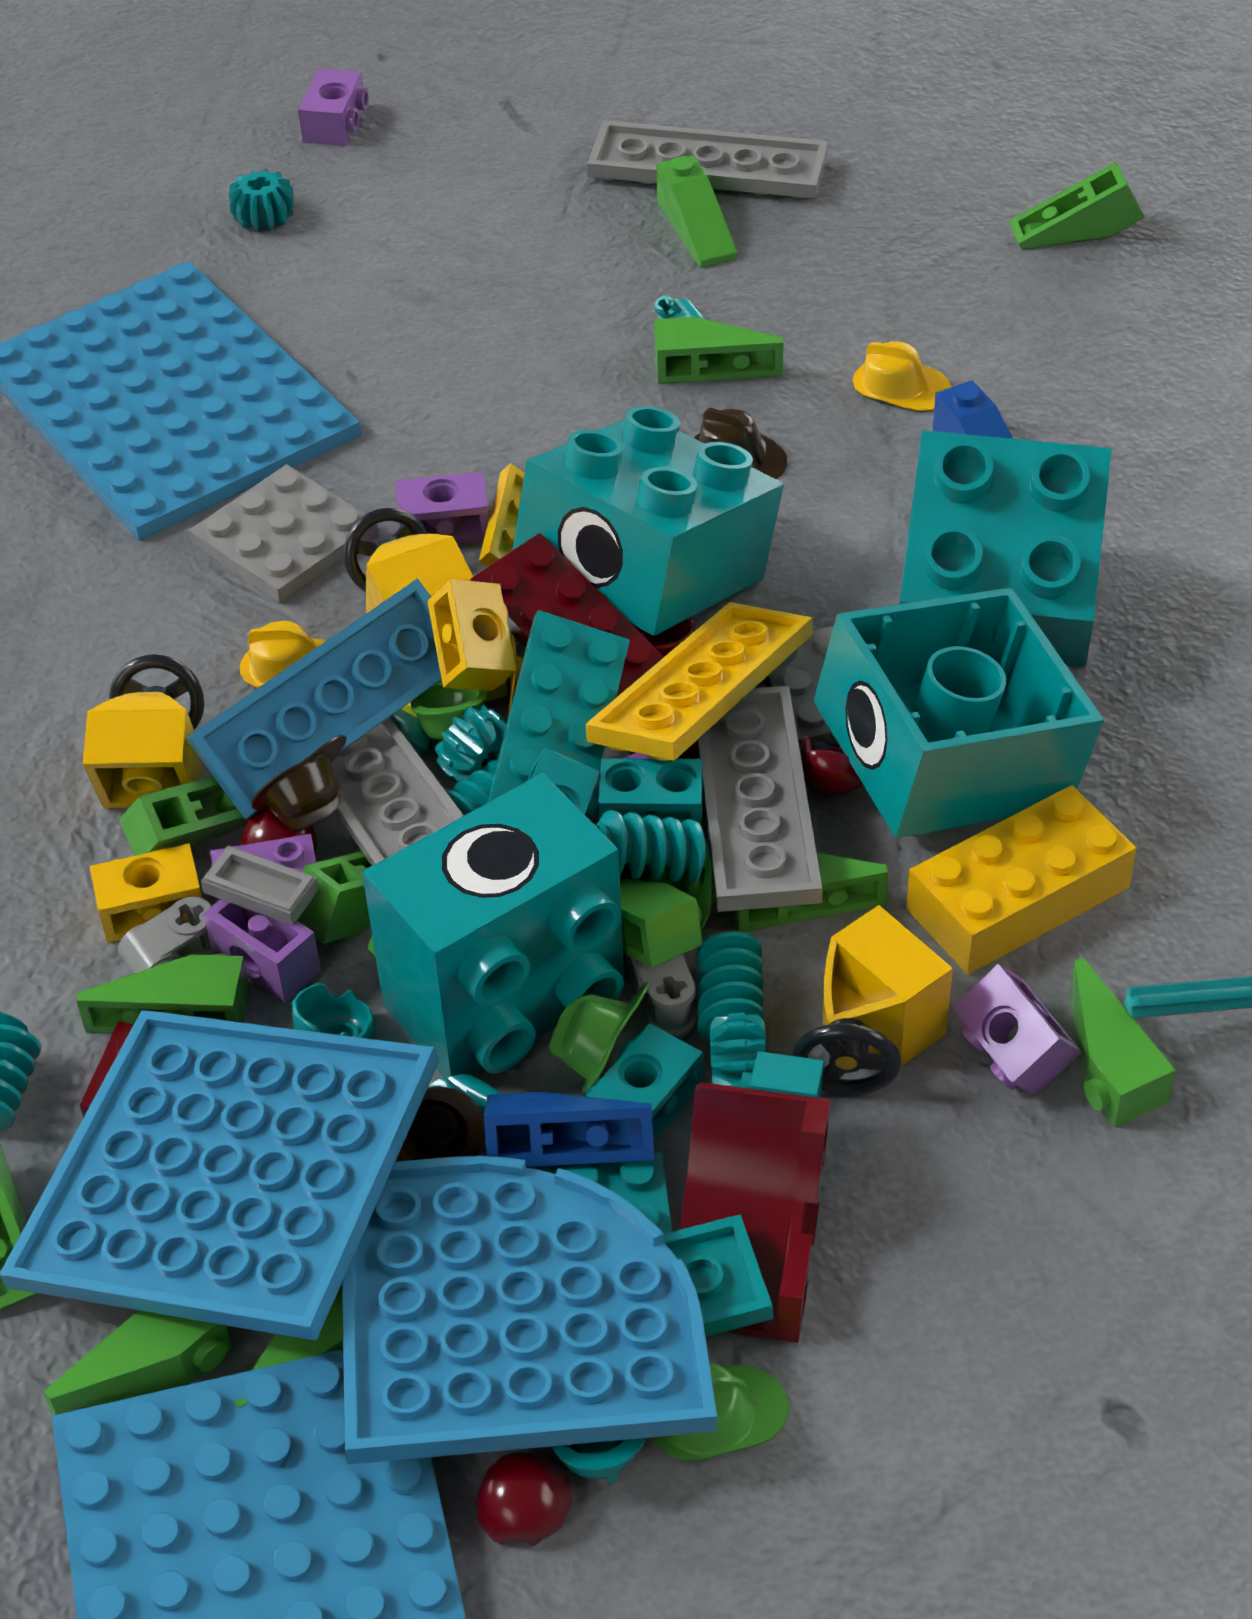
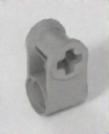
(167, 936)
(668, 996)

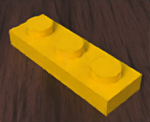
(503, 516)

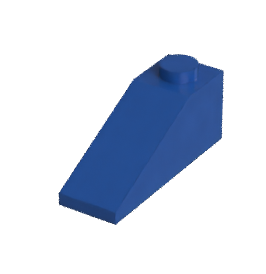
(968, 411)
(567, 1129)

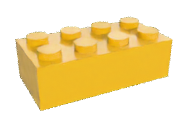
(1020, 879)

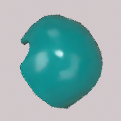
(323, 1012)

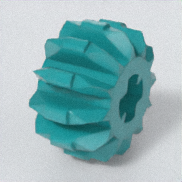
(261, 199)
(471, 742)
(735, 1046)

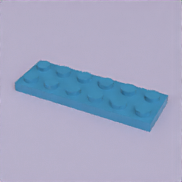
(332, 691)

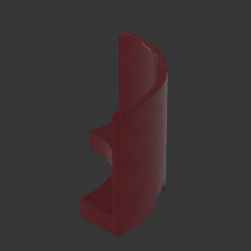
(764, 1161)

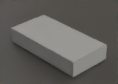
(260, 885)

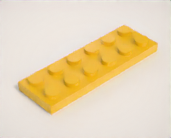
(699, 681)

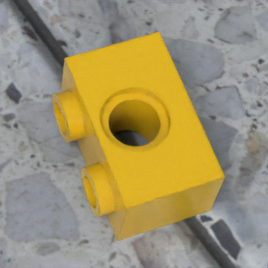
(472, 635)
(142, 887)

